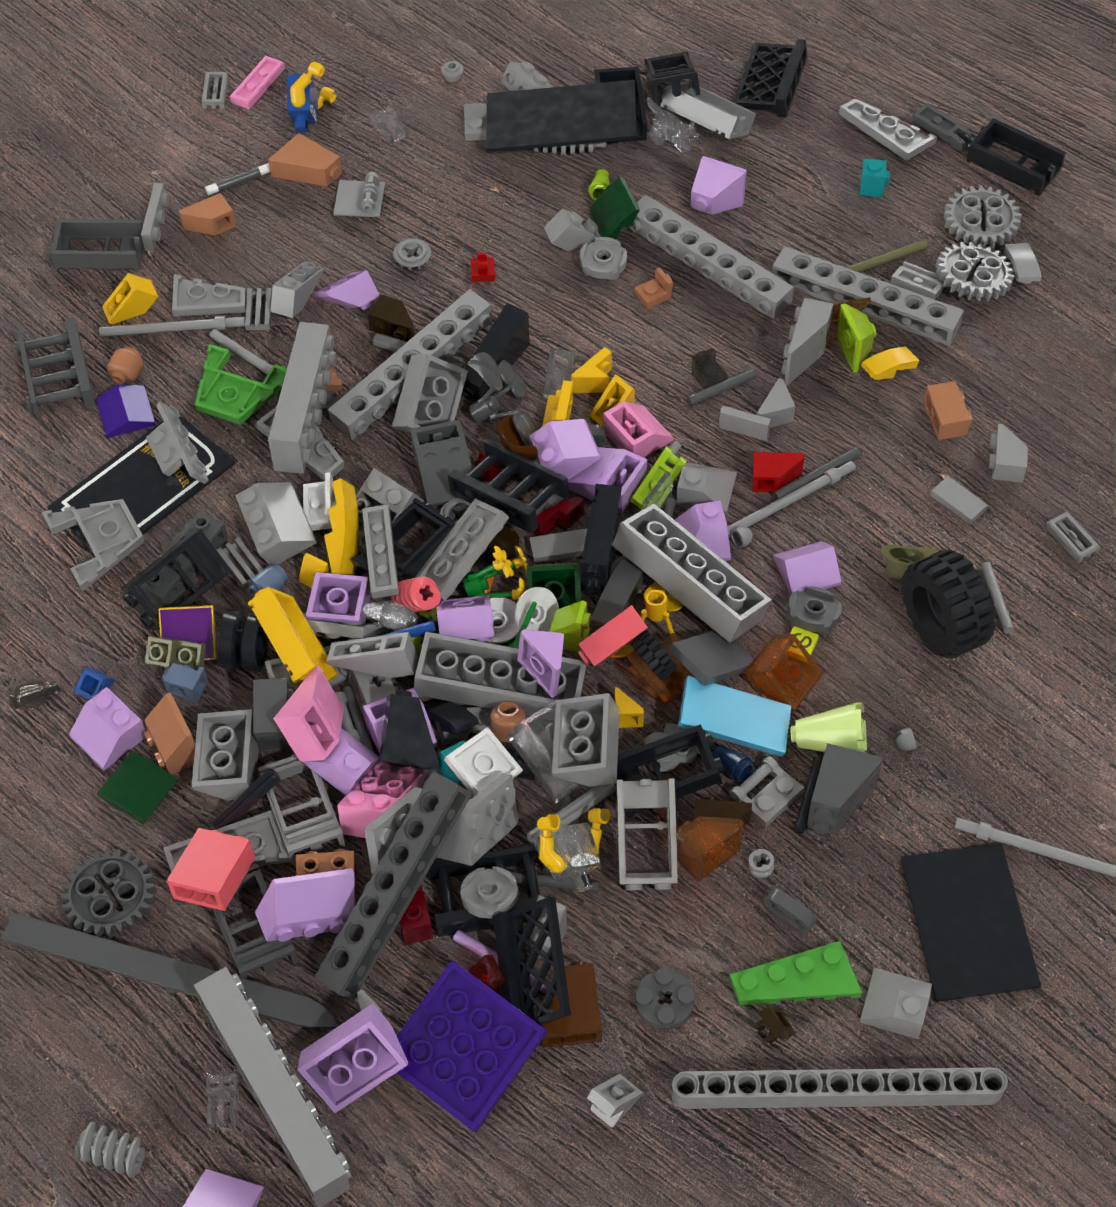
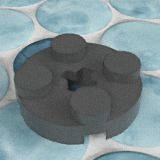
(819, 621)
(665, 1015)

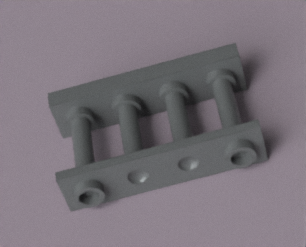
(77, 371)

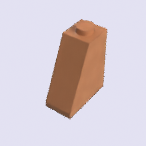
(305, 162)

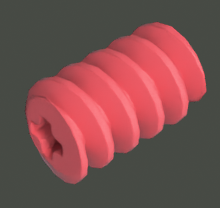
(418, 594)

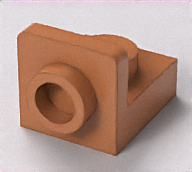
(655, 290)

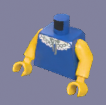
(304, 98)

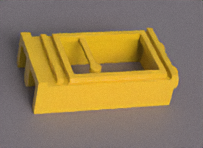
(290, 634)

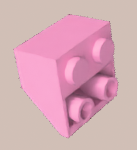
(635, 429)

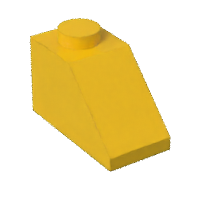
(130, 299)

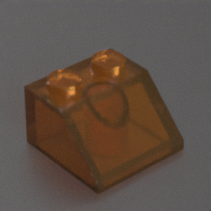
(784, 670)
(707, 844)

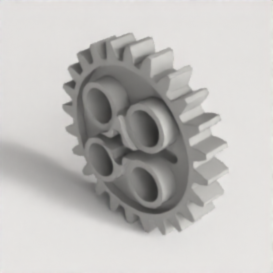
(964, 217)
(959, 263)

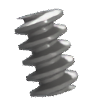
(109, 1150)

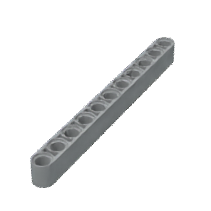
(850, 1079)

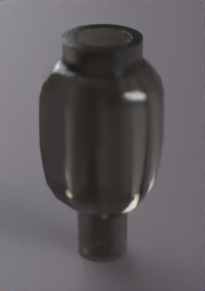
(32, 695)

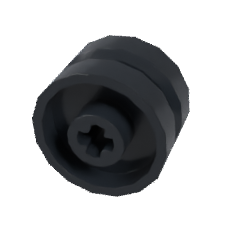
(241, 642)

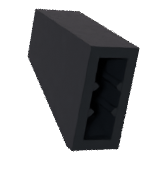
(406, 734)

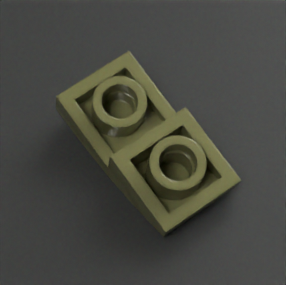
(166, 651)

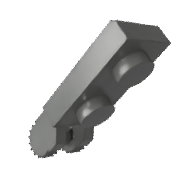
(943, 126)

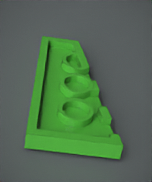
(803, 976)

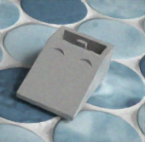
(807, 337)
(378, 491)

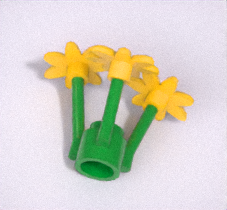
(477, 583)

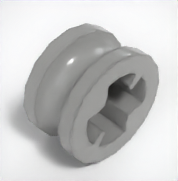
(766, 869)

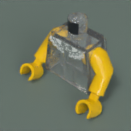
(571, 849)

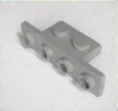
(173, 446)

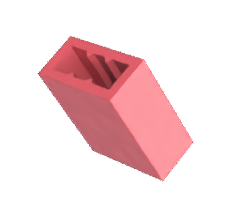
(612, 637)
(211, 869)

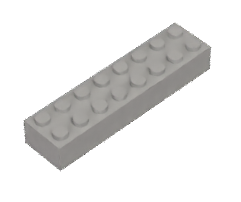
(273, 1088)

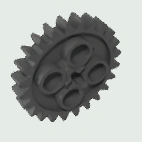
(84, 908)

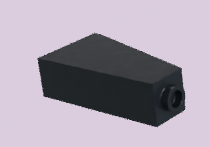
(504, 341)

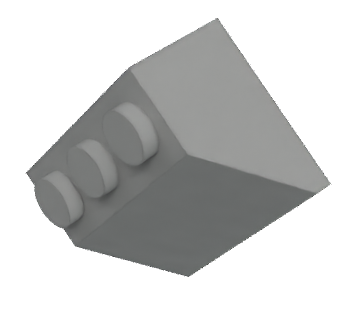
(429, 393)
(276, 520)
(586, 740)
(225, 754)

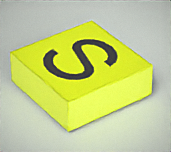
(806, 637)

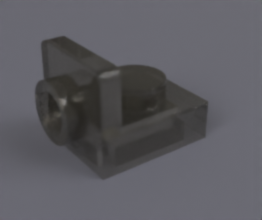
(707, 369)

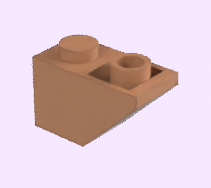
(208, 216)

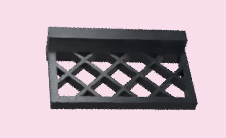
(788, 78)
(516, 969)

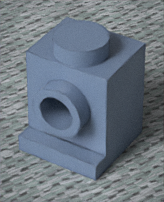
(185, 682)

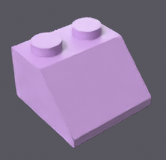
(566, 446)
(338, 598)
(466, 618)
(107, 729)

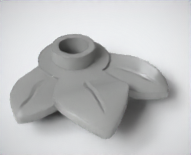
(672, 761)

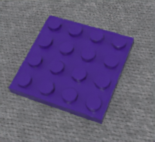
(466, 1045)

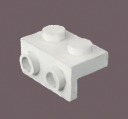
(317, 500)

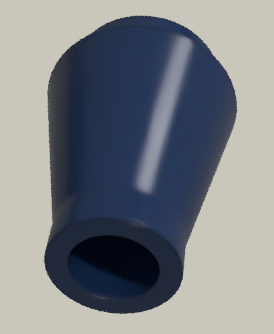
(735, 764)

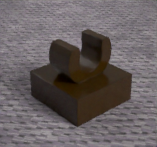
(777, 1024)

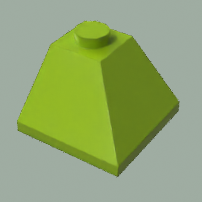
(855, 335)

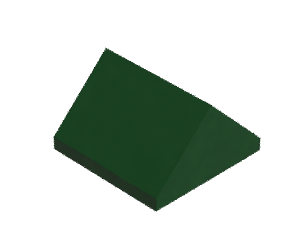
(560, 579)

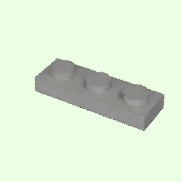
(154, 217)

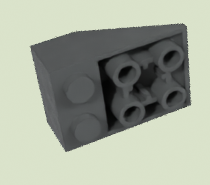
(438, 452)

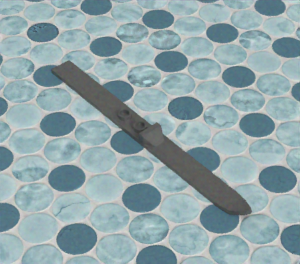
(157, 969)

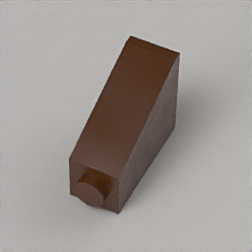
(585, 1019)

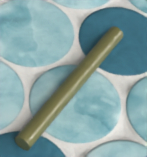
(889, 256)

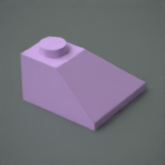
(718, 187)
(350, 291)
(709, 526)
(345, 763)

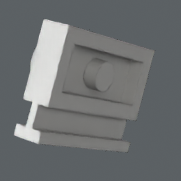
(917, 280)

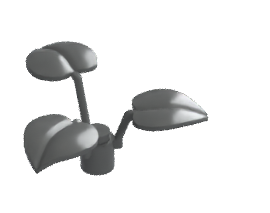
(489, 405)

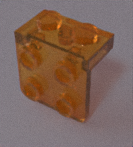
(669, 687)

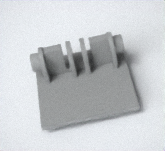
(360, 197)

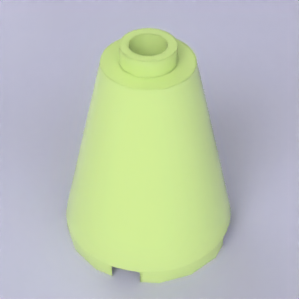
(837, 727)

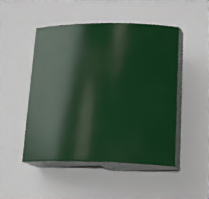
(615, 209)
(137, 787)

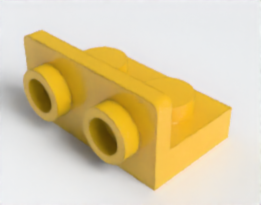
(559, 405)

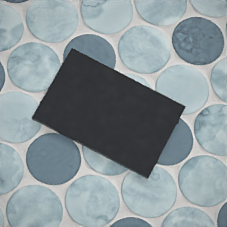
(970, 922)

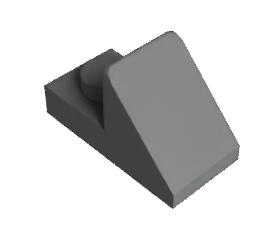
(475, 121)
(613, 1099)

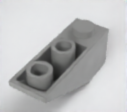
(294, 289)

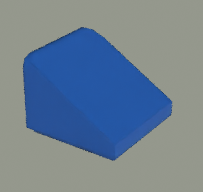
(92, 682)

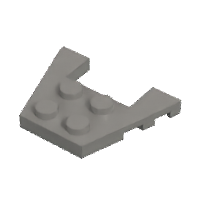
(108, 531)

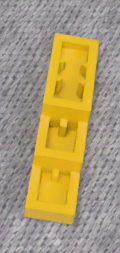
(343, 541)

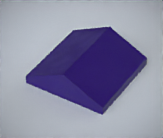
(125, 409)

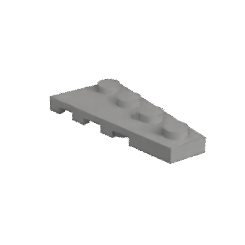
(324, 456)
(259, 829)

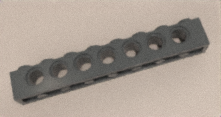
(393, 900)

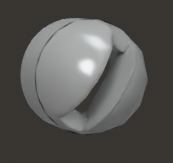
(741, 536)
(905, 739)

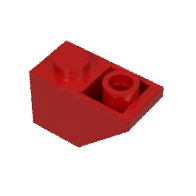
(775, 470)

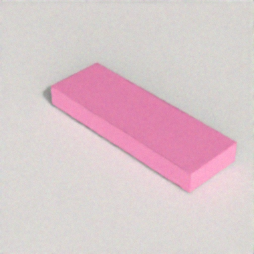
(257, 82)

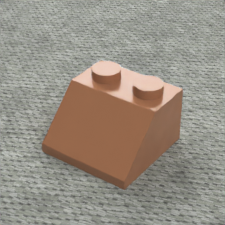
(170, 736)

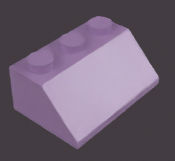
(307, 905)
(352, 1058)

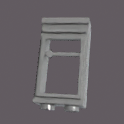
(709, 110)
(647, 795)
(309, 832)

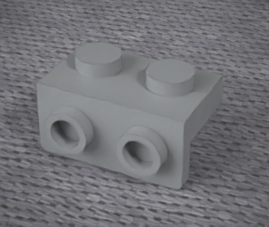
(523, 77)

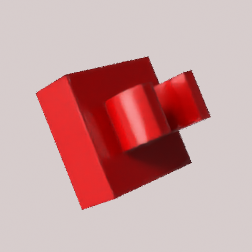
(482, 268)

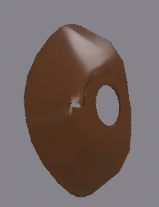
(512, 441)

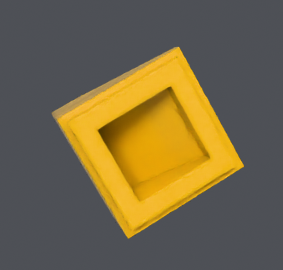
(309, 567)

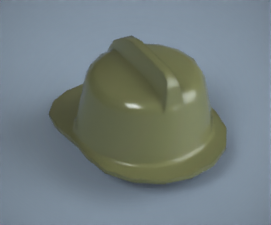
(900, 557)

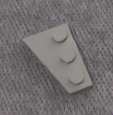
(205, 299)

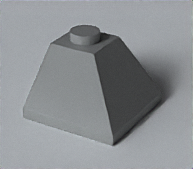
(705, 484)
(896, 1003)

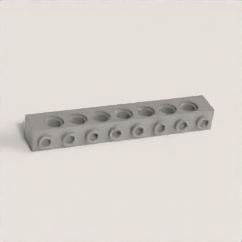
(712, 258)
(889, 302)
(439, 339)

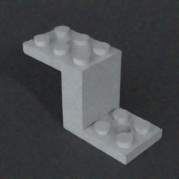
(477, 830)

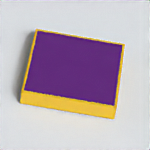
(190, 624)

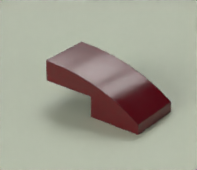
(561, 514)

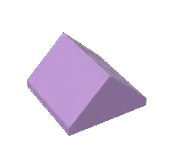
(809, 567)
(542, 656)

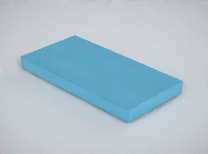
(735, 716)

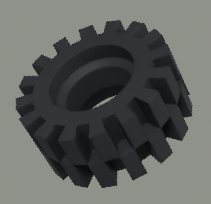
(653, 655)

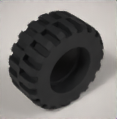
(948, 603)

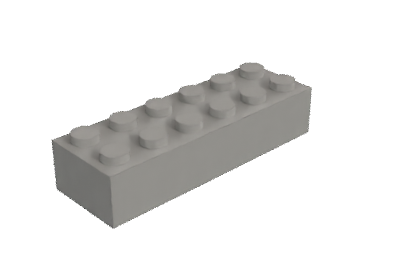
(301, 398)
(691, 572)
(487, 675)

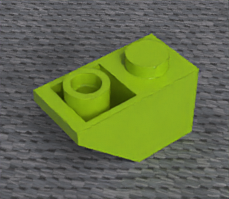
(574, 623)

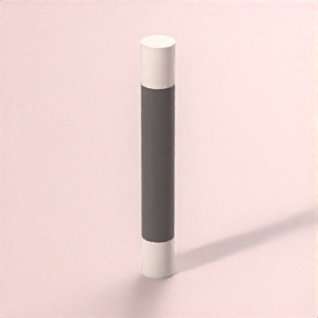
(237, 179)

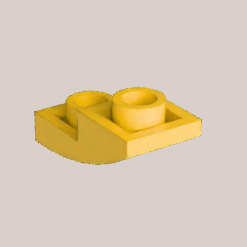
(888, 362)

